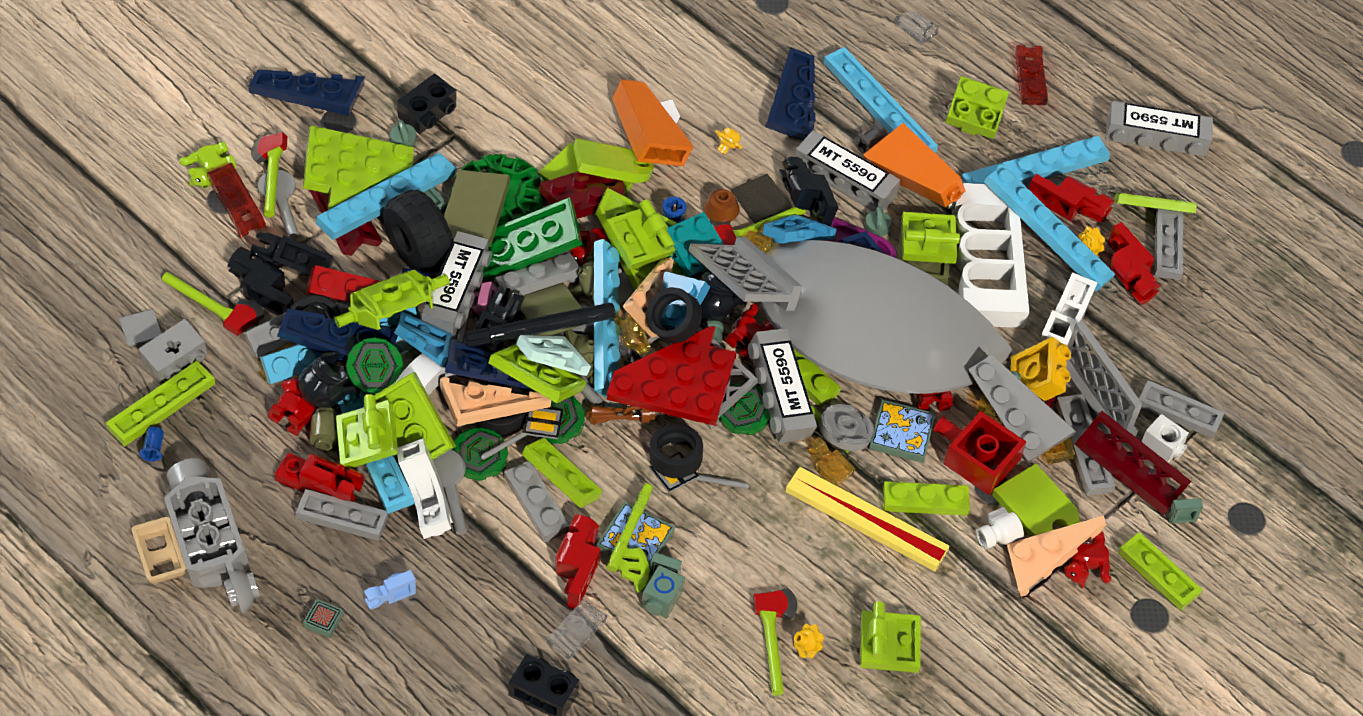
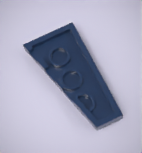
(327, 94)
(794, 99)
(324, 336)
(474, 364)

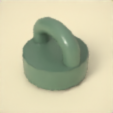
(403, 134)
(878, 222)

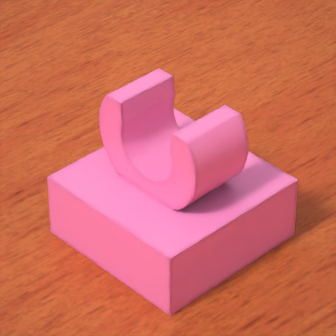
(484, 297)

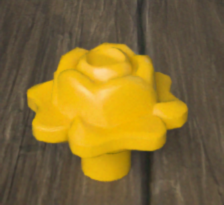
(728, 140)
(1092, 239)
(808, 641)

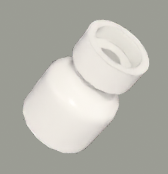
(1004, 529)

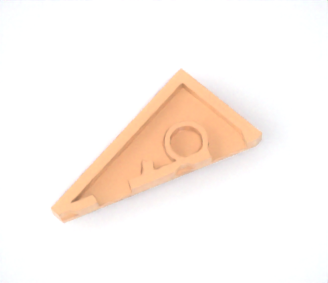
(651, 285)
(487, 402)
(1042, 553)

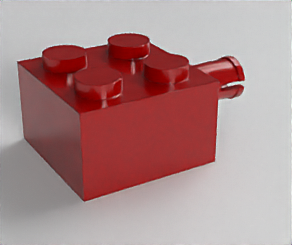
(981, 451)

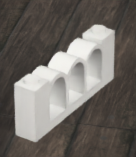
(998, 306)

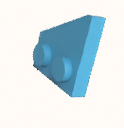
(798, 229)
(676, 311)
(424, 337)

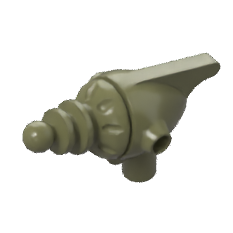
(586, 278)
(585, 347)

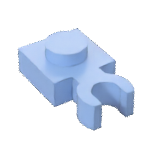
(393, 589)

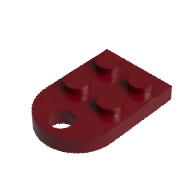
(582, 189)

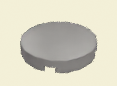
(846, 427)

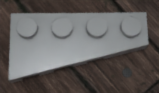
(1020, 408)

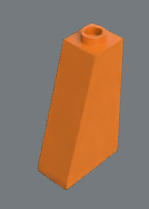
(649, 126)
(917, 166)

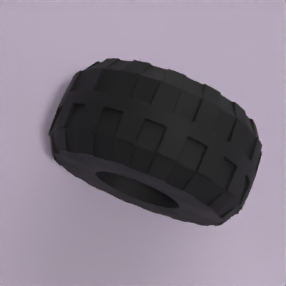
(417, 230)

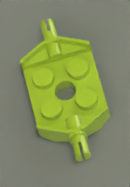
(390, 297)

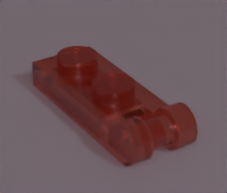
(1031, 75)
(236, 199)

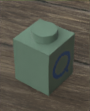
(662, 592)

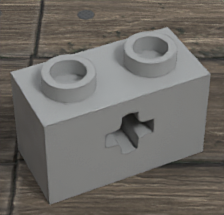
(173, 351)

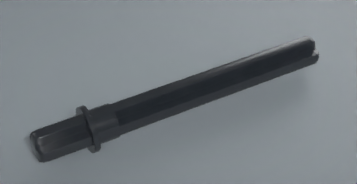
(540, 325)

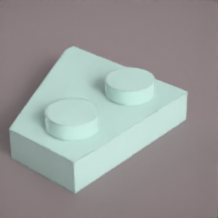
(554, 352)

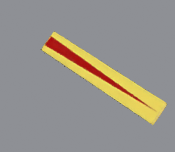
(867, 519)

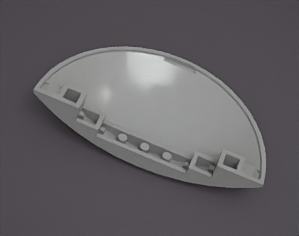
(880, 319)

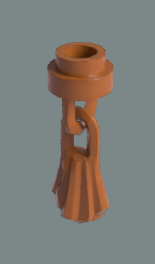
(600, 414)

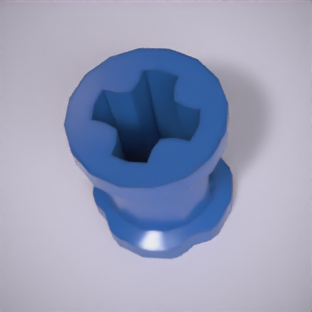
(680, 209)

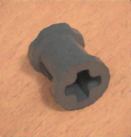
(866, 141)

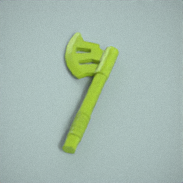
(621, 551)

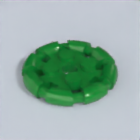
(517, 189)

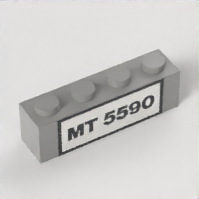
(1159, 128)
(848, 172)
(464, 269)
(782, 385)

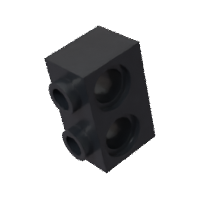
(427, 103)
(539, 693)

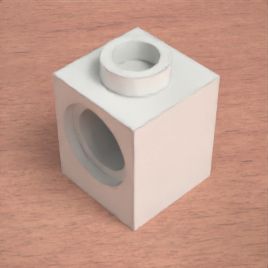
(1162, 430)

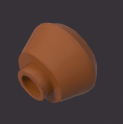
(721, 206)

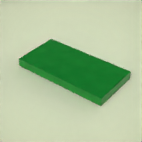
(533, 239)

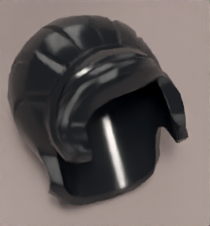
(719, 299)
(324, 383)

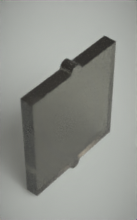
(761, 198)

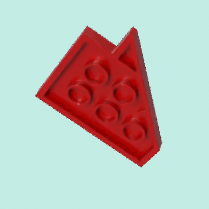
(678, 380)

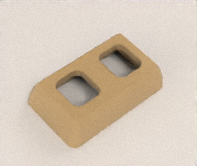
(172, 551)

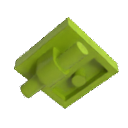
(977, 107)
(640, 236)
(929, 237)
(367, 433)
(890, 640)

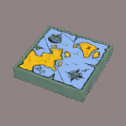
(902, 431)
(649, 534)

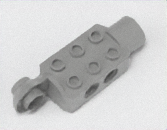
(208, 532)

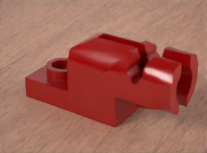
(1071, 198)
(1132, 264)
(319, 476)
(578, 558)

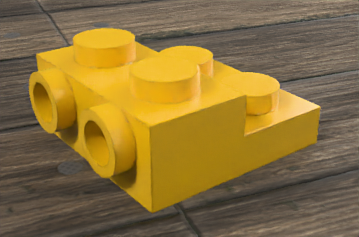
(1044, 368)

